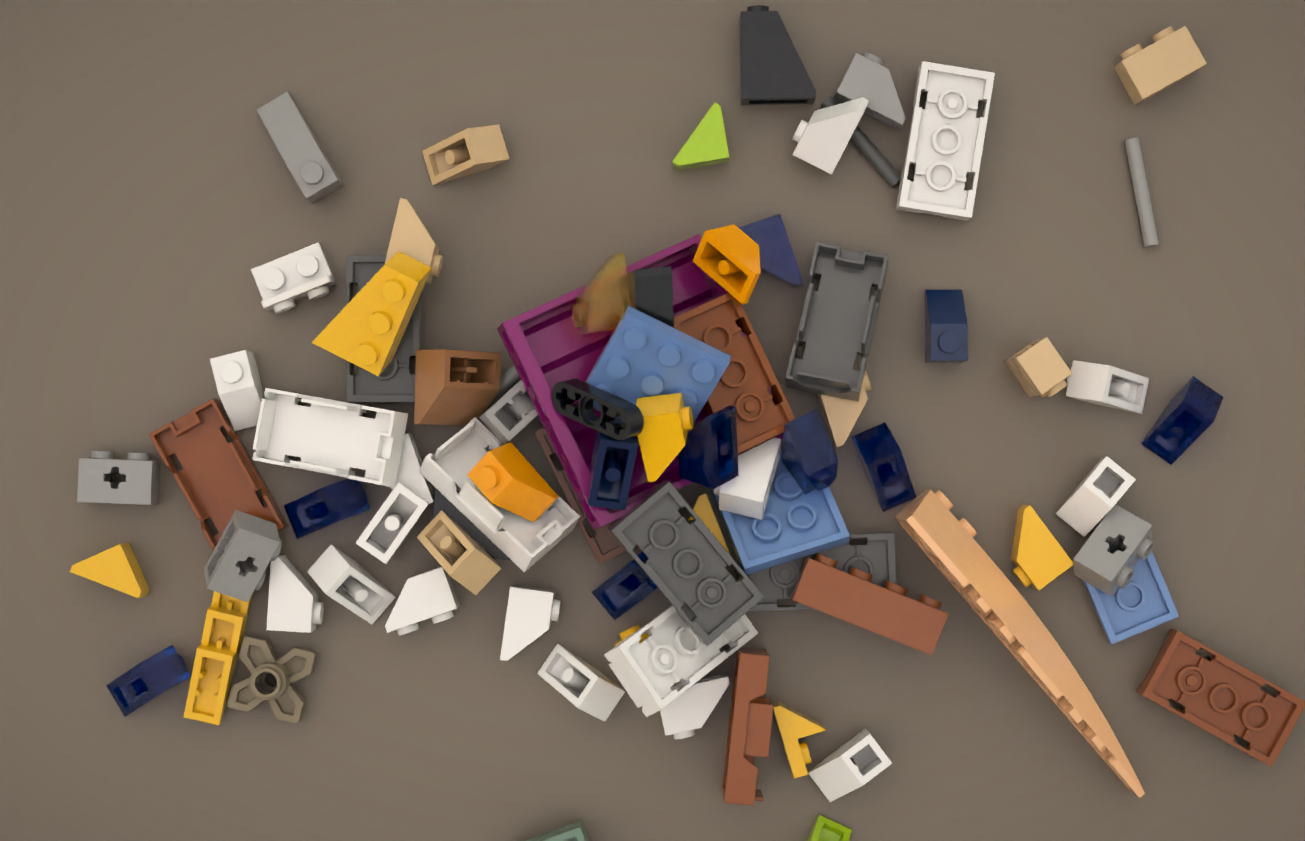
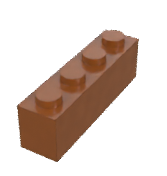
(869, 605)

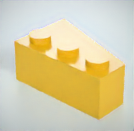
(378, 315)

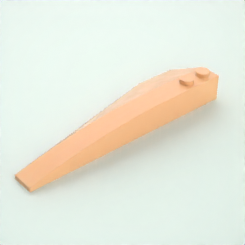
(1012, 620)

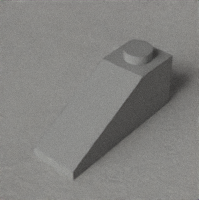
(299, 148)

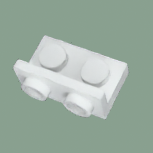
(294, 277)

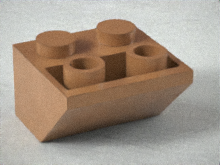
(454, 385)

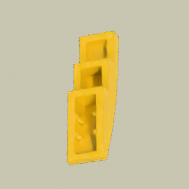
(216, 658)

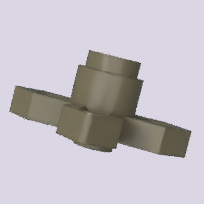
(283, 697)

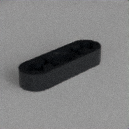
(611, 406)

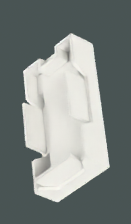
(945, 141)
(329, 437)
(514, 535)
(670, 657)

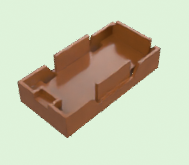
(746, 377)
(215, 473)
(1221, 697)
(748, 727)

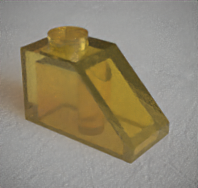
(603, 298)

